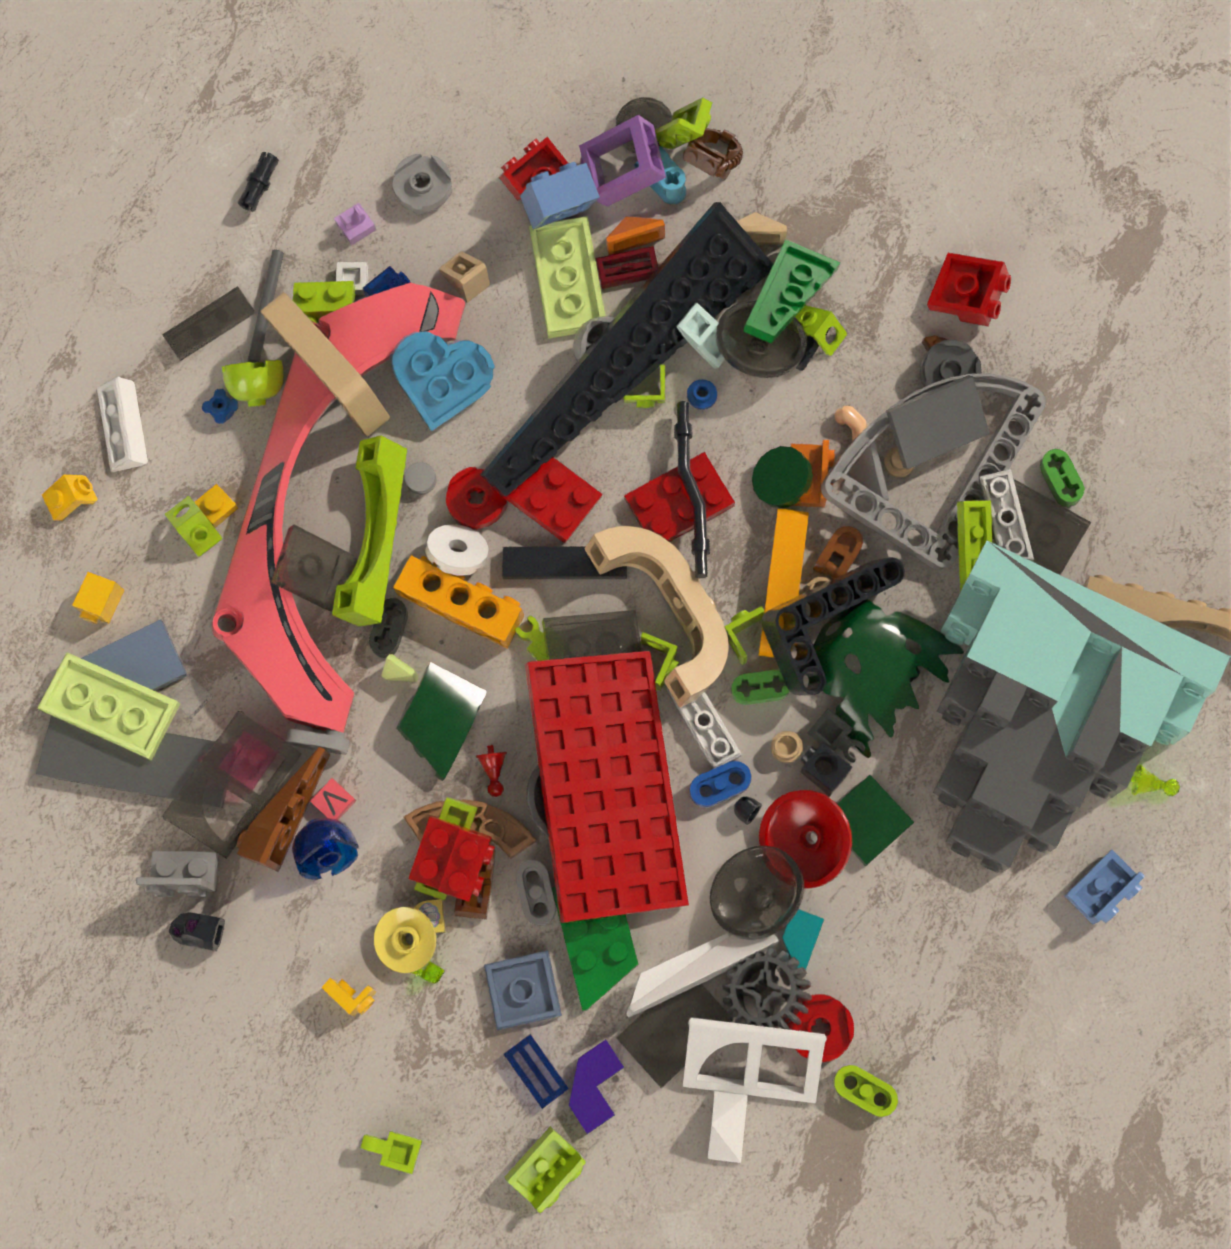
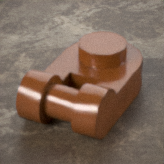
(845, 544)

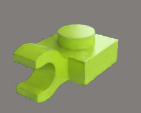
(397, 1152)

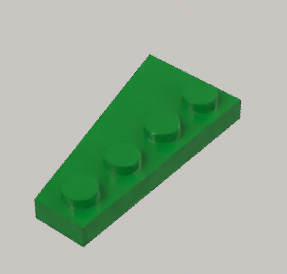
(788, 288)

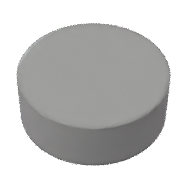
(420, 478)

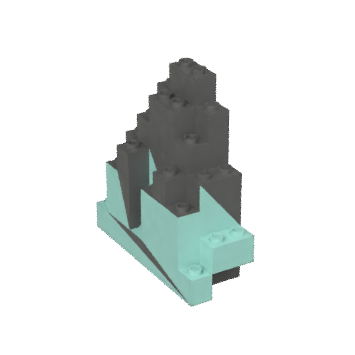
(1055, 702)

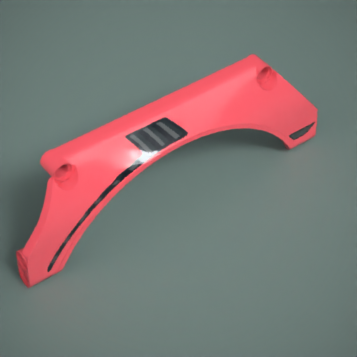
(273, 636)

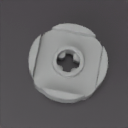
(427, 198)

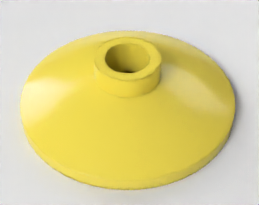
(391, 941)

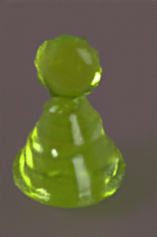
(1145, 781)

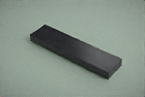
(553, 563)

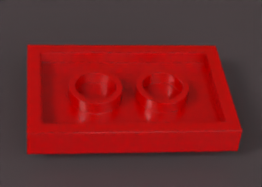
(555, 499)
(665, 505)

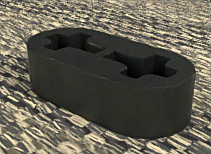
(395, 630)

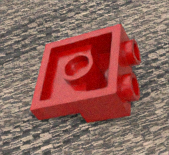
(539, 158)
(970, 288)
(452, 859)

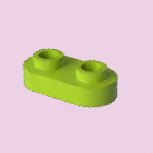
(866, 1088)

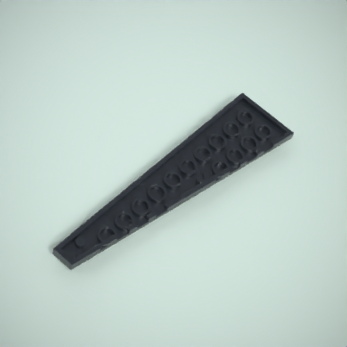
(705, 268)

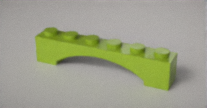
(382, 472)

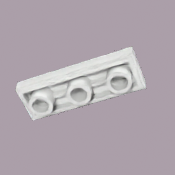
(1004, 500)
(713, 738)

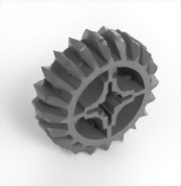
(767, 966)

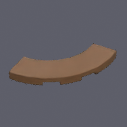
(504, 828)

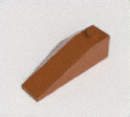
(276, 825)

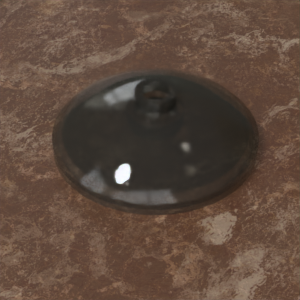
(753, 354)
(746, 882)

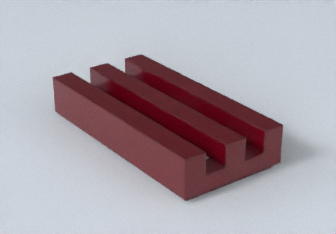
(626, 268)

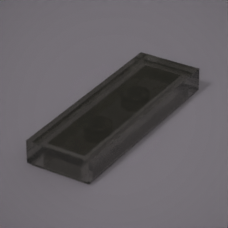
(209, 323)

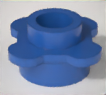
(226, 412)

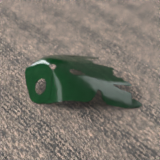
(884, 662)

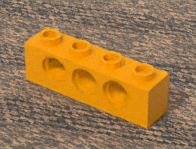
(497, 629)

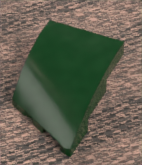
(440, 717)

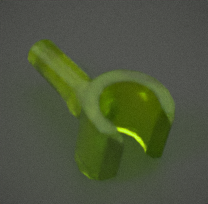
(431, 973)

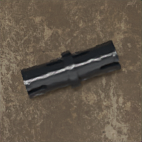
(258, 181)

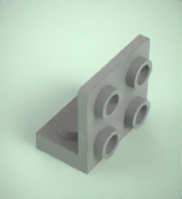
(183, 872)

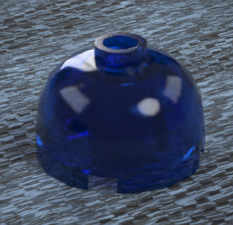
(324, 847)

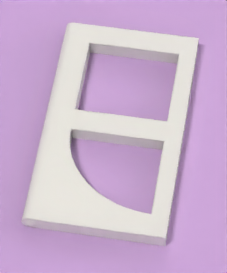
(709, 1035)

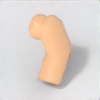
(850, 416)

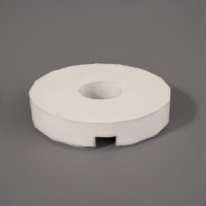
(461, 537)

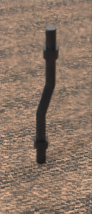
(700, 544)

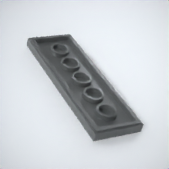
(91, 760)

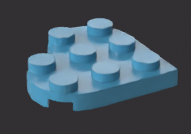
(440, 375)

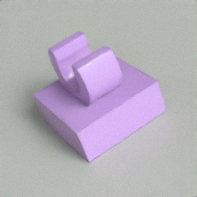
(355, 224)

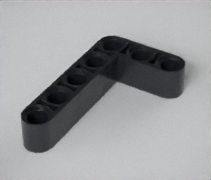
(821, 608)

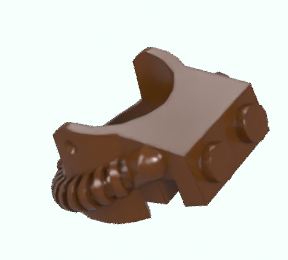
(710, 161)

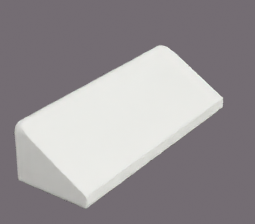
(122, 424)

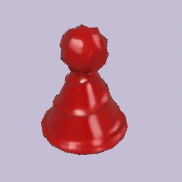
(492, 766)

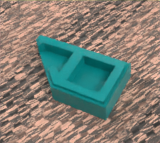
(801, 936)

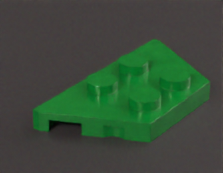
(598, 953)

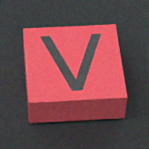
(333, 800)

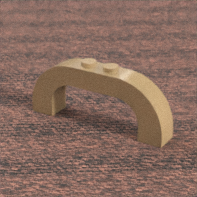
(684, 594)

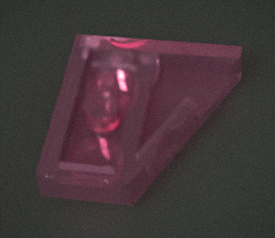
(247, 759)

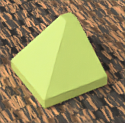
(398, 670)

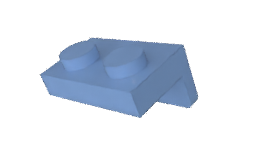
(1104, 888)

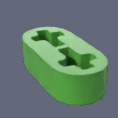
(1055, 480)
(762, 694)

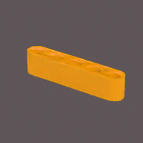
(785, 564)

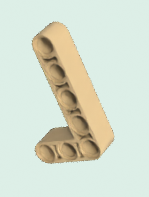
(326, 363)

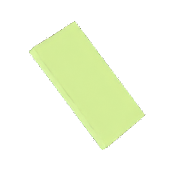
(567, 275)
(109, 706)

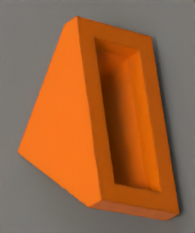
(634, 233)

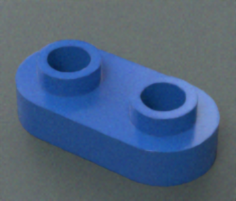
(719, 783)

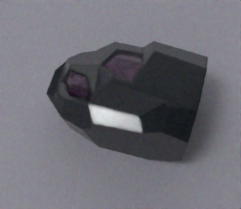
(197, 930)

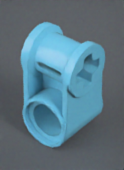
(672, 188)

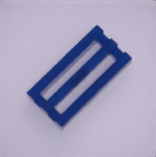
(553, 1095)

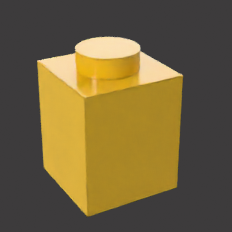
(97, 598)

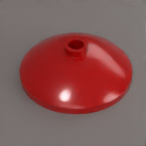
(789, 828)

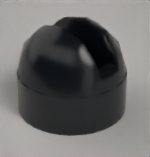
(747, 809)

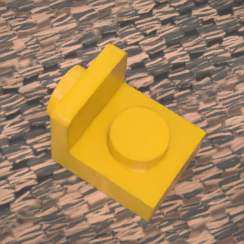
(343, 995)

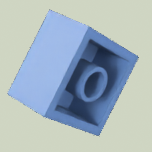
(559, 195)

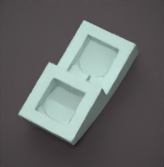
(700, 331)

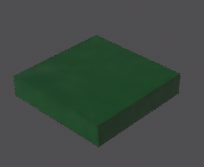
(873, 819)

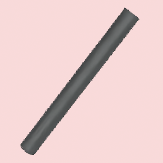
(267, 297)

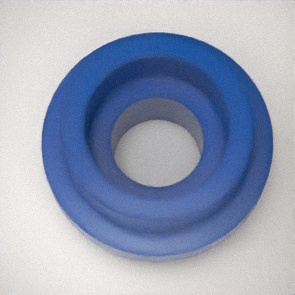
(702, 402)

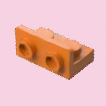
(820, 459)

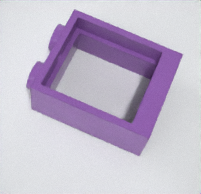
(647, 152)

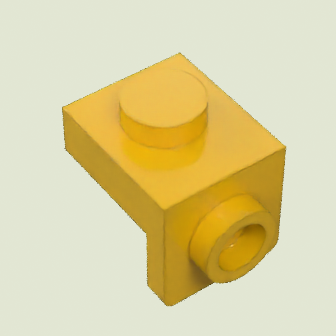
(67, 495)

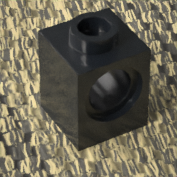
(829, 782)

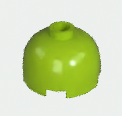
(254, 381)

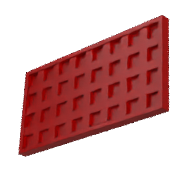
(605, 786)

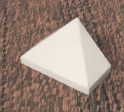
(727, 1126)

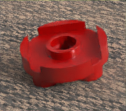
(473, 515)
(831, 1013)

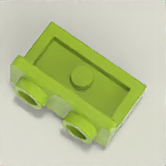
(686, 124)
(322, 298)
(546, 1170)

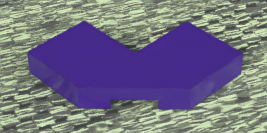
(591, 1071)

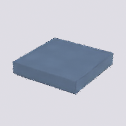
(522, 990)

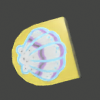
(435, 912)

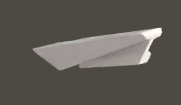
(693, 969)

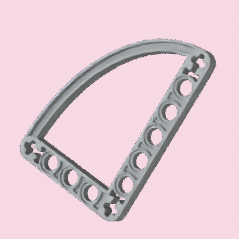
(932, 540)

